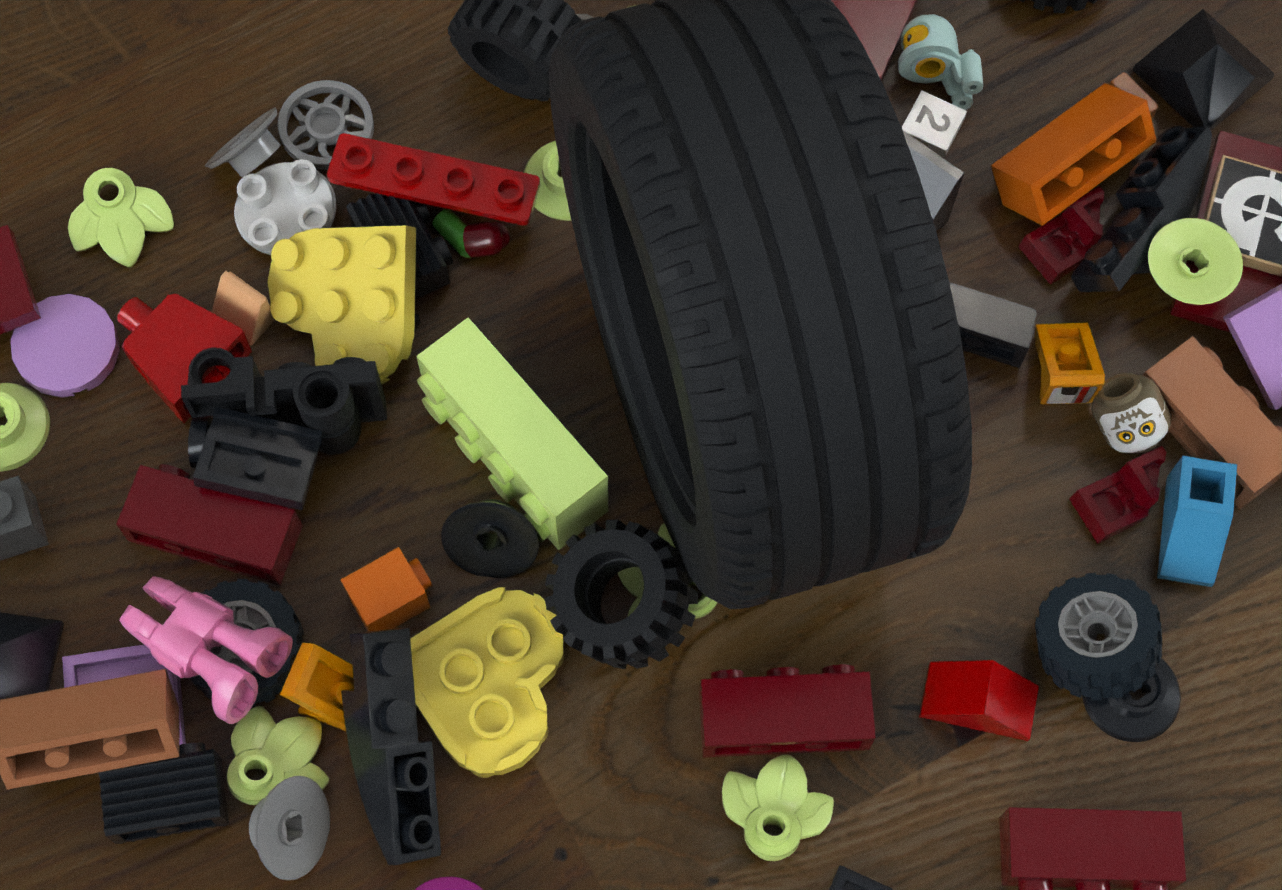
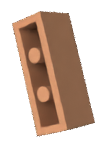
(1218, 418)
(88, 729)

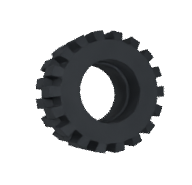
(511, 41)
(586, 572)

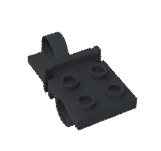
(314, 397)

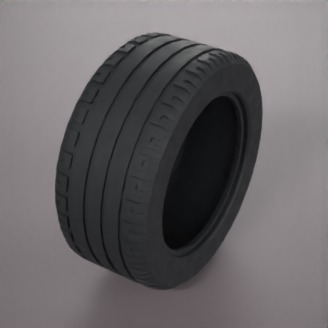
(764, 289)

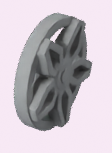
(323, 121)

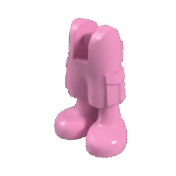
(192, 631)

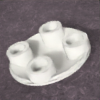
(282, 203)

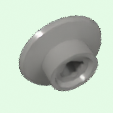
(249, 146)
(291, 827)

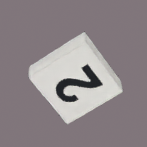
(934, 122)

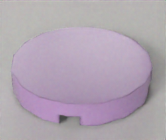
(67, 347)

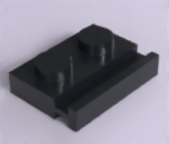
(258, 458)

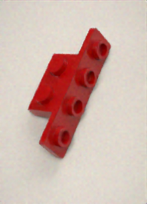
(433, 179)

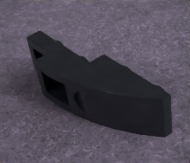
(1154, 195)
(388, 760)

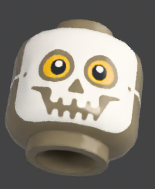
(1131, 413)

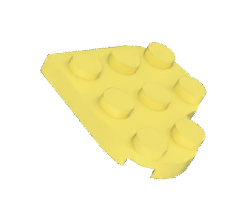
(349, 292)
(483, 679)

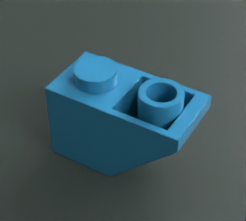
(1196, 520)

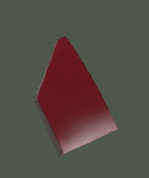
(1062, 242)
(1120, 498)

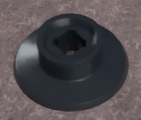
(484, 554)
(1141, 718)

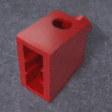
(168, 340)

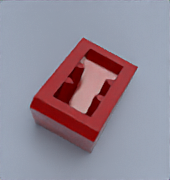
(980, 697)

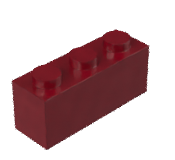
(209, 525)
(786, 712)
(1091, 849)

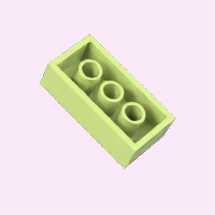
(512, 434)

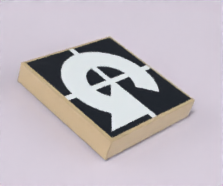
(1249, 207)

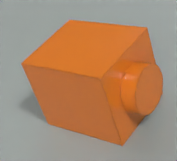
(388, 591)

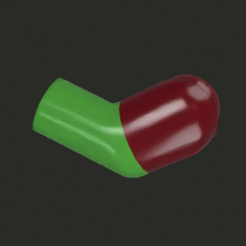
(471, 239)

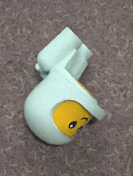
(933, 56)

